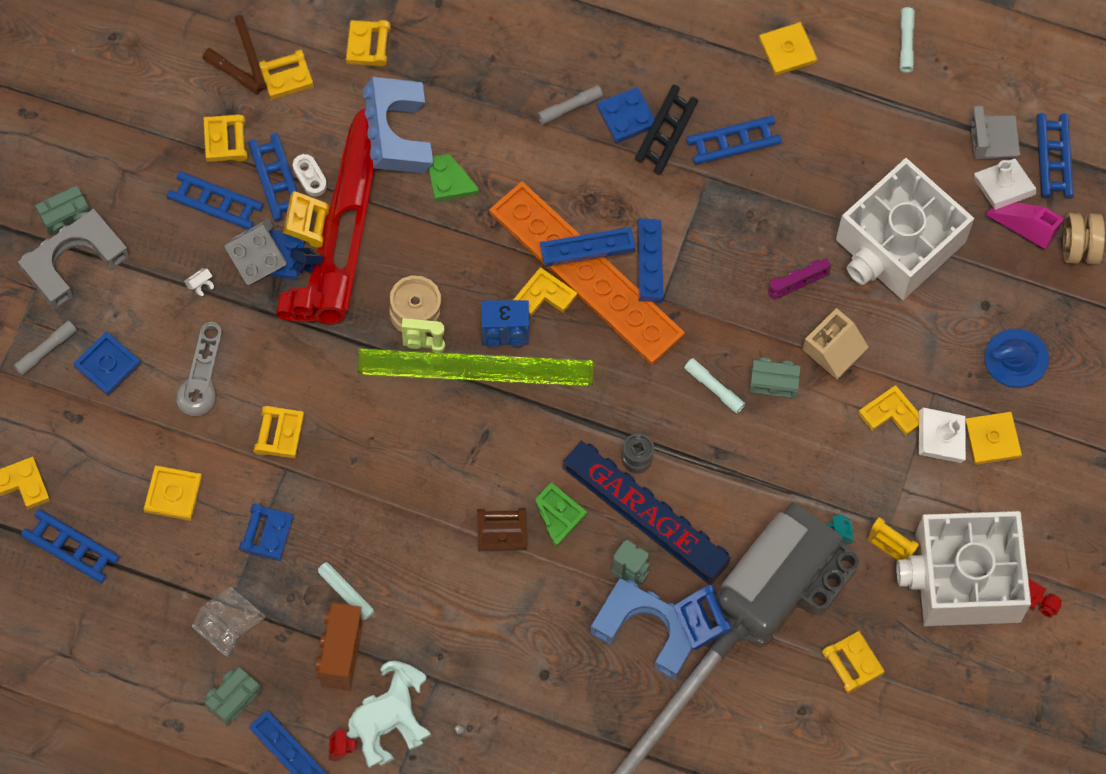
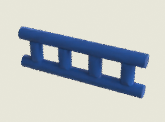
(726, 151)
(1046, 165)
(263, 171)
(208, 189)
(75, 559)

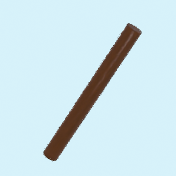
(249, 49)

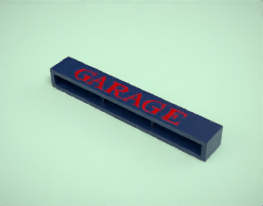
(646, 512)

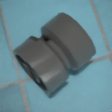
(637, 453)

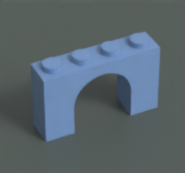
(387, 148)
(627, 601)

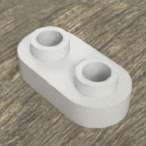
(310, 177)

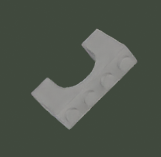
(87, 232)

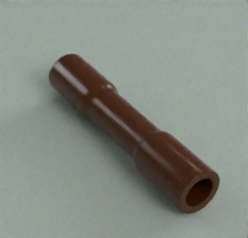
(221, 63)

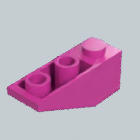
(1030, 221)

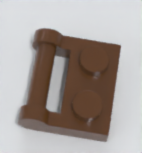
(502, 536)

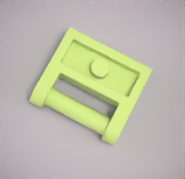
(415, 334)

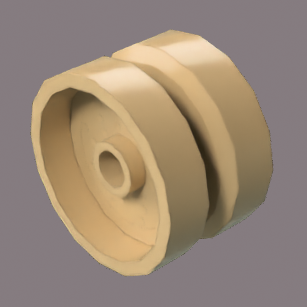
(1083, 238)
(414, 299)

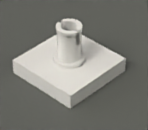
(1004, 183)
(942, 435)

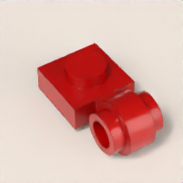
(1048, 605)

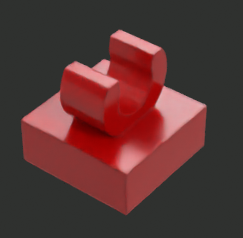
(340, 746)

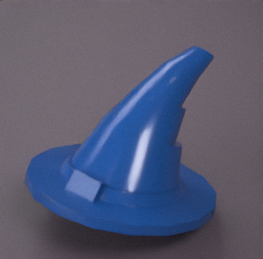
(1016, 358)

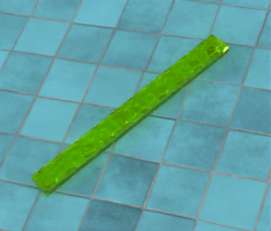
(476, 367)

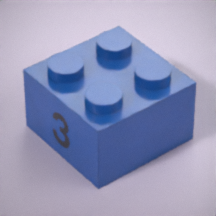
(505, 323)

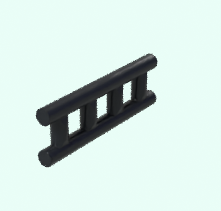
(679, 125)

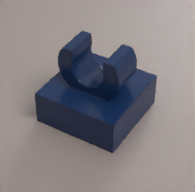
(307, 258)

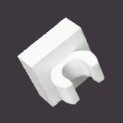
(198, 279)

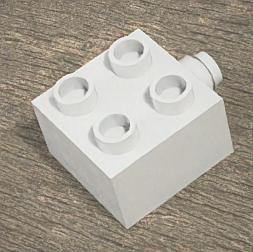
(902, 230)
(969, 569)

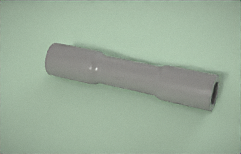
(556, 111)
(56, 338)

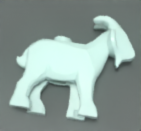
(387, 712)

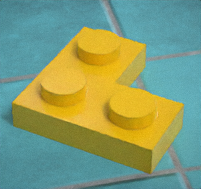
(546, 288)
(891, 406)
(26, 477)

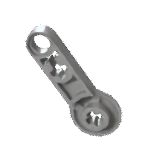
(201, 375)

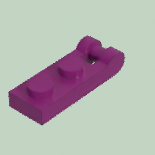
(799, 278)

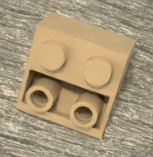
(835, 344)

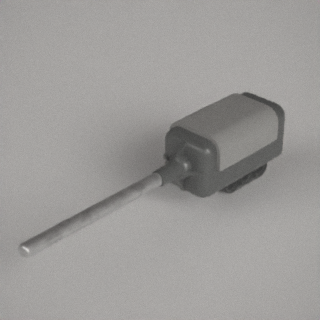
(774, 577)

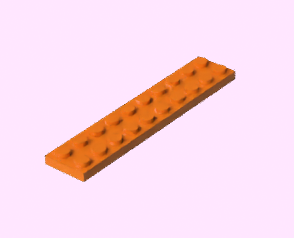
(595, 280)

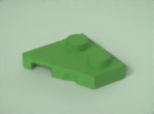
(449, 179)
(559, 513)

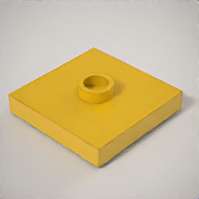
(787, 49)
(993, 438)
(173, 493)

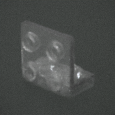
(227, 620)

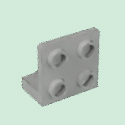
(993, 135)
(255, 252)

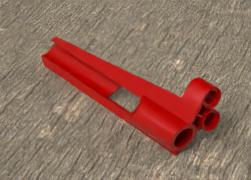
(330, 287)

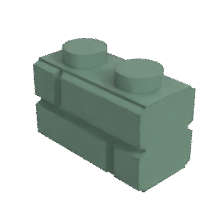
(62, 209)
(774, 378)
(631, 563)
(232, 696)

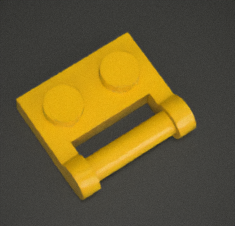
(360, 43)
(286, 81)
(217, 138)
(299, 218)
(286, 435)
(891, 541)
(860, 659)

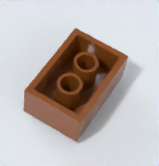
(339, 646)

